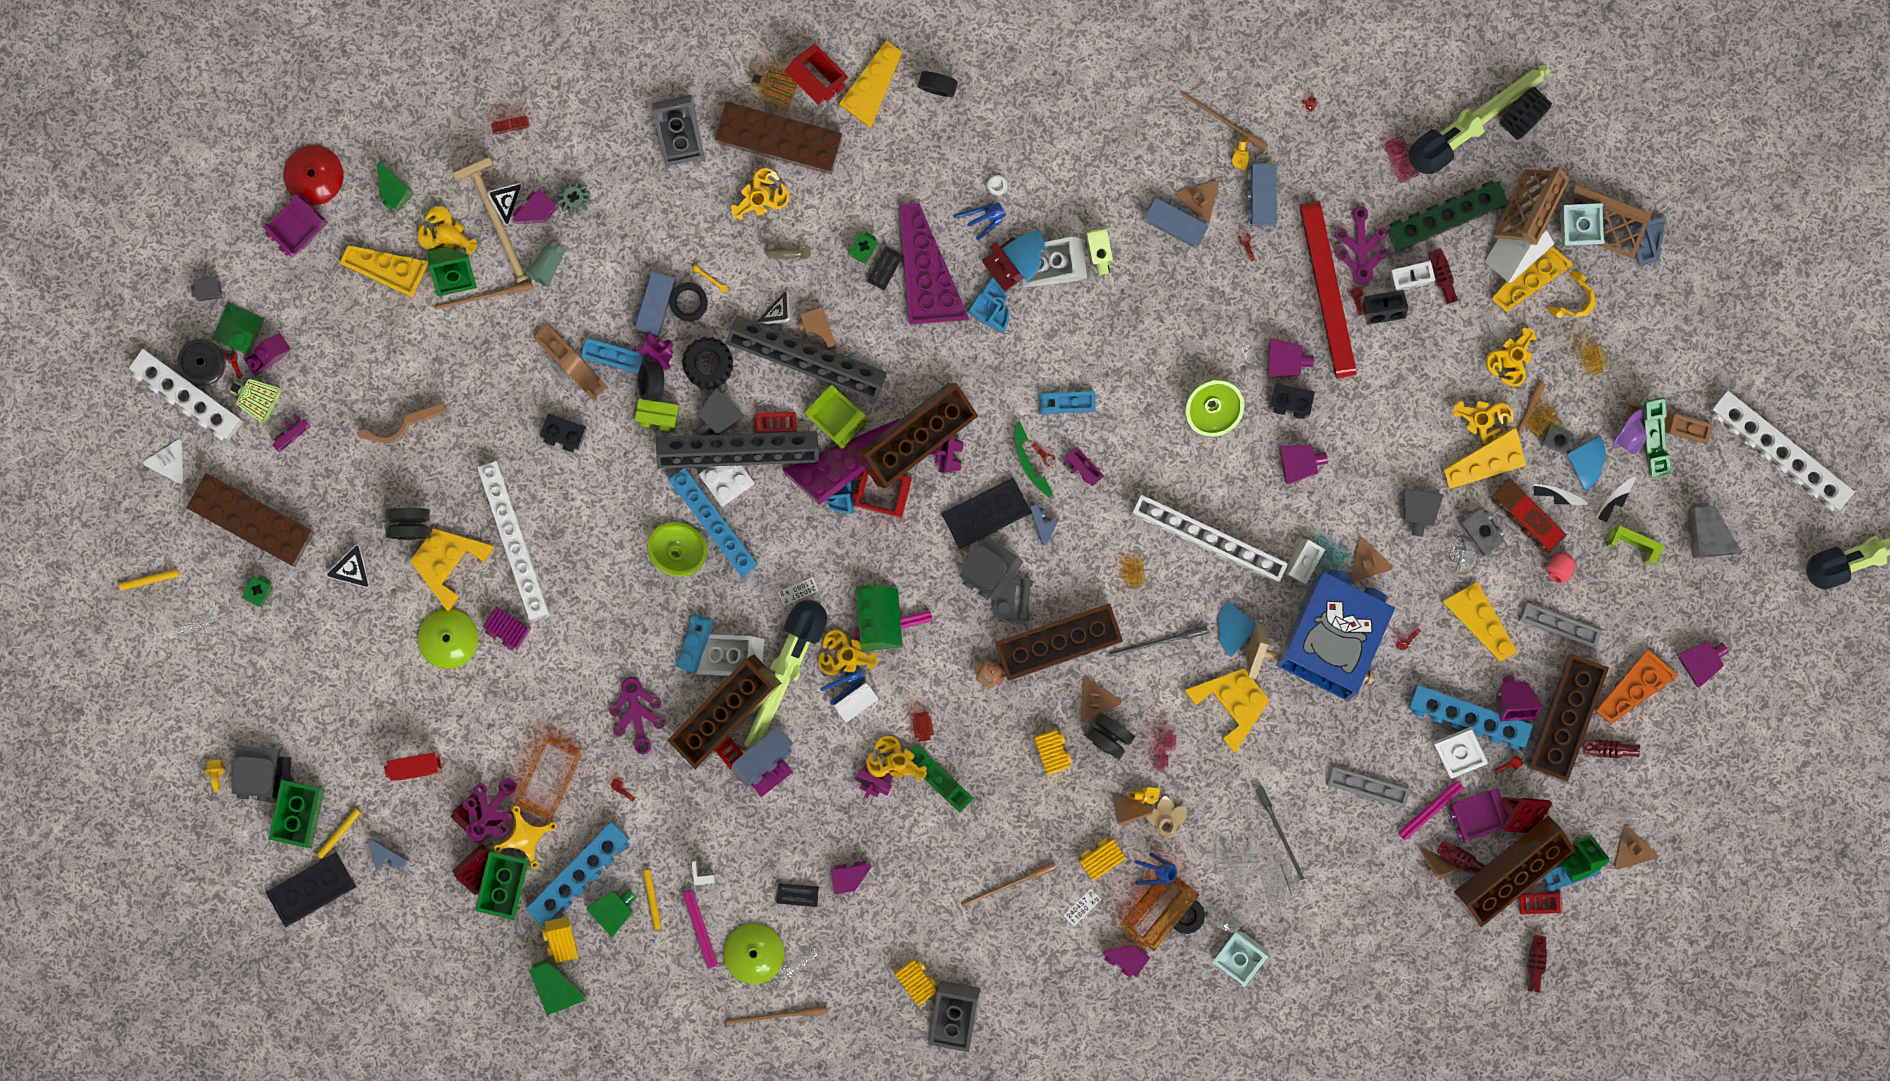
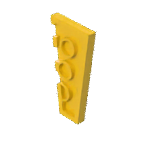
(388, 269)

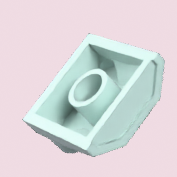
(1582, 224)
(1241, 957)

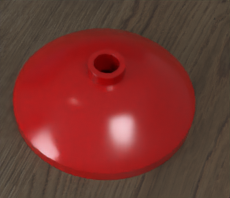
(327, 177)

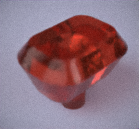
(1310, 104)

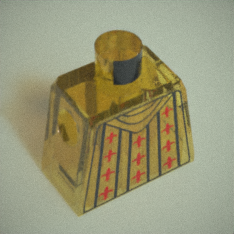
(776, 88)

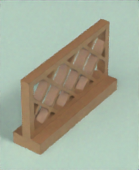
(1617, 208)
(1541, 209)

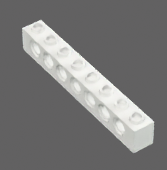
(1841, 491)
(1209, 539)
(513, 541)

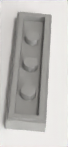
(1560, 625)
(1368, 787)

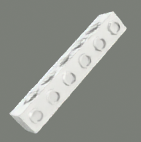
(146, 361)

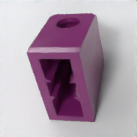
(1286, 359)
(1300, 462)
(1703, 661)
(1516, 701)

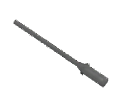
(1185, 635)
(1268, 807)

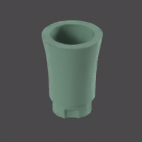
(546, 263)

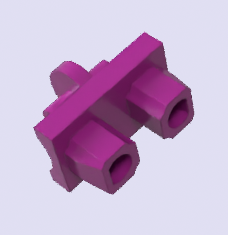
(657, 348)
(944, 455)
(872, 784)

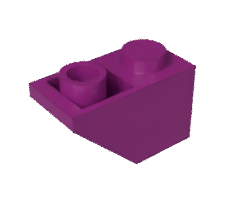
(536, 210)
(267, 354)
(849, 878)
(1129, 958)

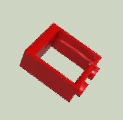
(809, 82)
(858, 496)
(413, 767)

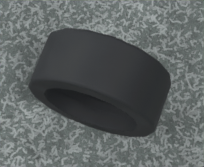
(937, 84)
(684, 287)
(651, 381)

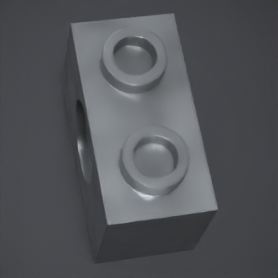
(1472, 525)

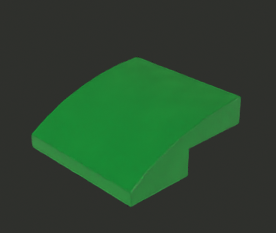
(1585, 860)

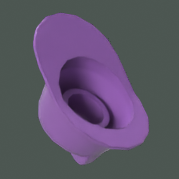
(1633, 433)

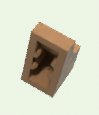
(816, 323)

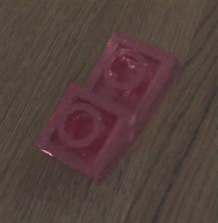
(1399, 156)
(1167, 744)

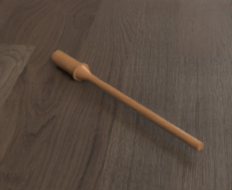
(1249, 136)
(510, 290)
(1533, 401)
(1034, 874)
(804, 1012)

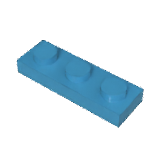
(612, 356)

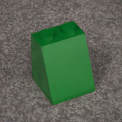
(555, 988)

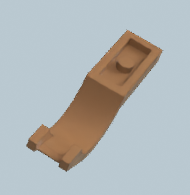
(570, 361)
(408, 420)
(1679, 425)

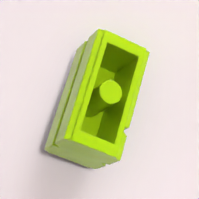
(657, 414)

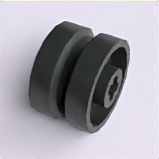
(189, 362)
(407, 523)
(1109, 735)

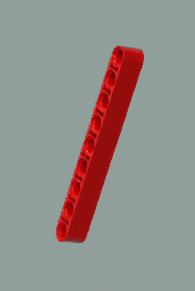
(1328, 289)

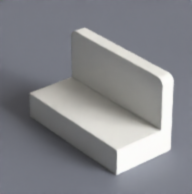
(1304, 561)
(856, 702)
(699, 880)

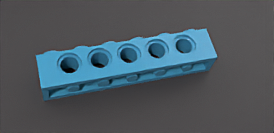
(713, 522)
(1421, 695)
(538, 906)

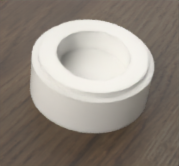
(997, 185)

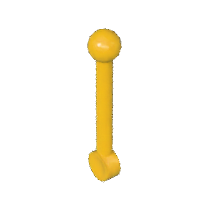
(723, 288)

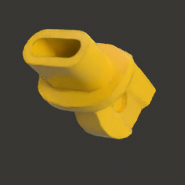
(1241, 155)
(215, 769)
(1145, 795)

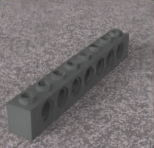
(806, 358)
(737, 449)

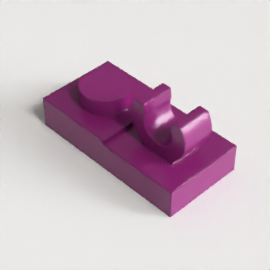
(284, 440)
(1086, 468)
(773, 778)

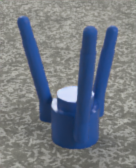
(993, 213)
(851, 677)
(1166, 872)

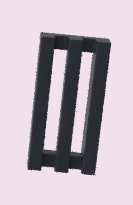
(892, 253)
(780, 893)

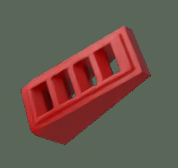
(792, 422)
(724, 757)
(1558, 903)

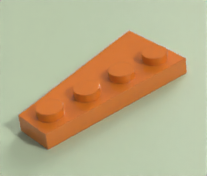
(1640, 682)

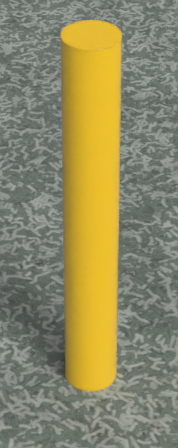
(149, 579)
(338, 833)
(652, 899)

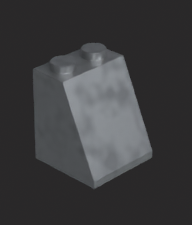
(1709, 533)

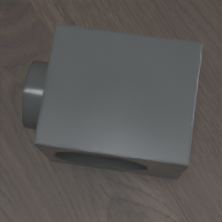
(207, 288)
(1548, 440)

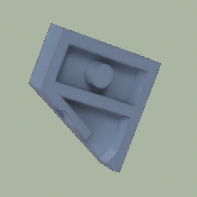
(1650, 245)

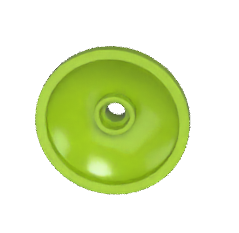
(1221, 415)
(677, 540)
(462, 640)
(768, 948)

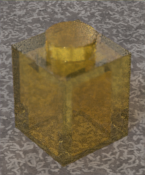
(1593, 359)

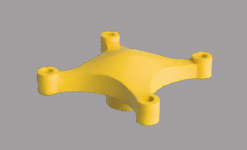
(524, 836)

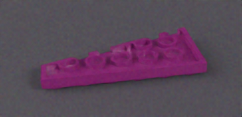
(928, 282)
(834, 468)

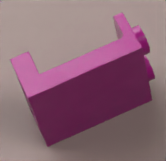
(295, 225)
(1478, 815)

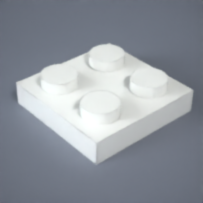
(726, 482)
(1461, 752)

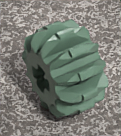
(570, 193)

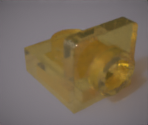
(1541, 420)
(1134, 572)

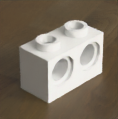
(1412, 276)

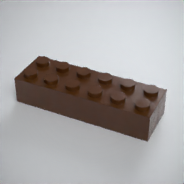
(778, 138)
(917, 435)
(250, 520)
(1058, 642)
(724, 711)
(1568, 717)
(1514, 871)

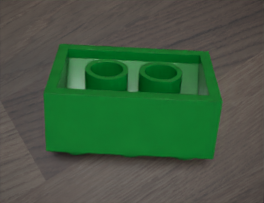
(879, 617)
(296, 814)
(501, 885)

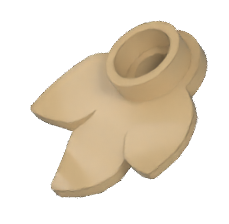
(1167, 814)

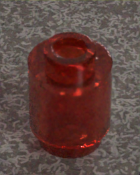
(922, 726)

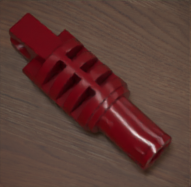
(1443, 275)
(1610, 749)
(1459, 857)
(1537, 962)

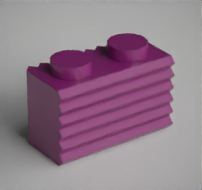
(506, 628)

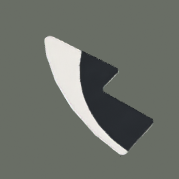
(1560, 496)
(1617, 498)

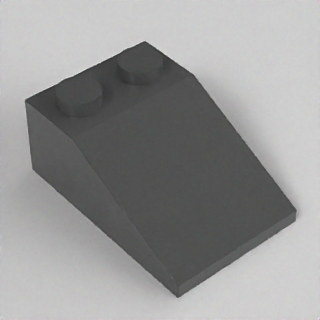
(678, 130)
(954, 1016)

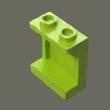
(836, 416)
(1652, 547)

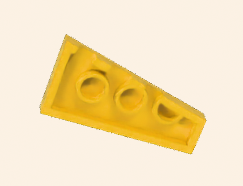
(871, 86)
(1536, 276)
(1488, 460)
(1481, 620)

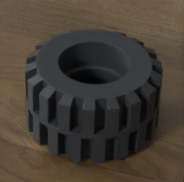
(1525, 113)
(704, 345)

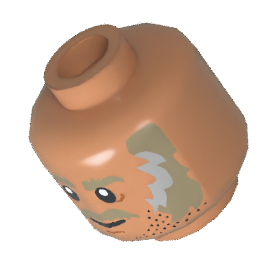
(989, 673)

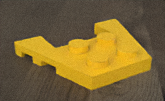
(440, 556)
(1240, 698)

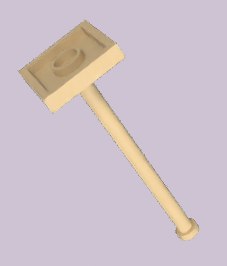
(474, 172)
(1258, 650)

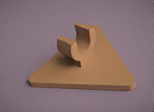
(1200, 199)
(1368, 562)
(1096, 700)
(1128, 810)
(1632, 850)
(1438, 864)

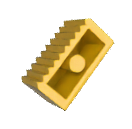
(1052, 751)
(1102, 858)
(561, 939)
(916, 982)

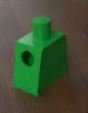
(612, 911)

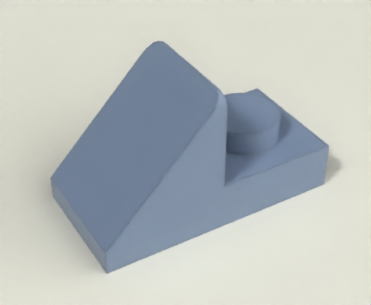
(1044, 529)
(381, 852)

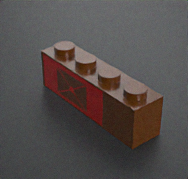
(1528, 515)

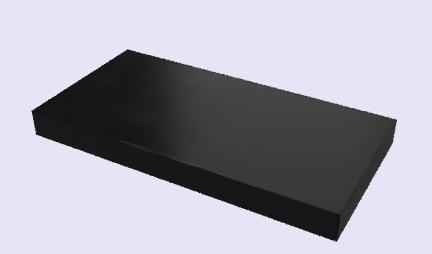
(986, 513)
(311, 889)

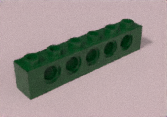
(1492, 190)

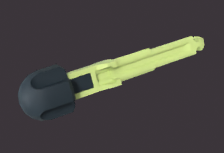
(1435, 149)
(1835, 567)
(804, 627)

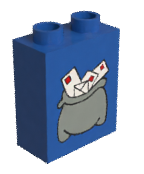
(1336, 634)

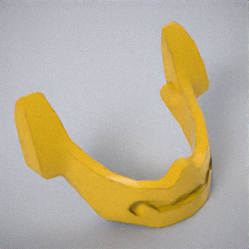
(1587, 307)

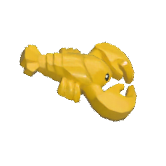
(761, 194)
(444, 232)
(1512, 357)
(1484, 418)
(846, 655)
(896, 762)

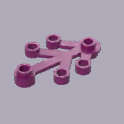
(1361, 249)
(636, 712)
(488, 812)

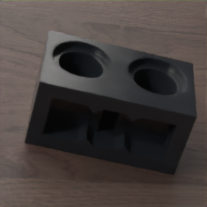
(1385, 307)
(1292, 395)
(565, 427)

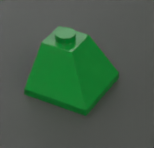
(392, 189)
(450, 271)
(238, 328)

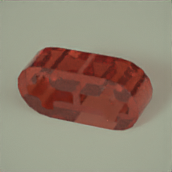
(510, 125)

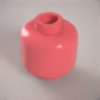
(1561, 567)

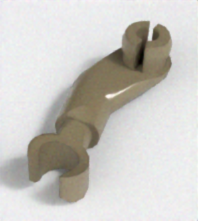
(772, 252)

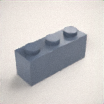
(1263, 194)
(1176, 222)
(654, 303)
(762, 757)

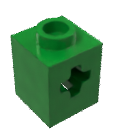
(863, 256)
(250, 594)

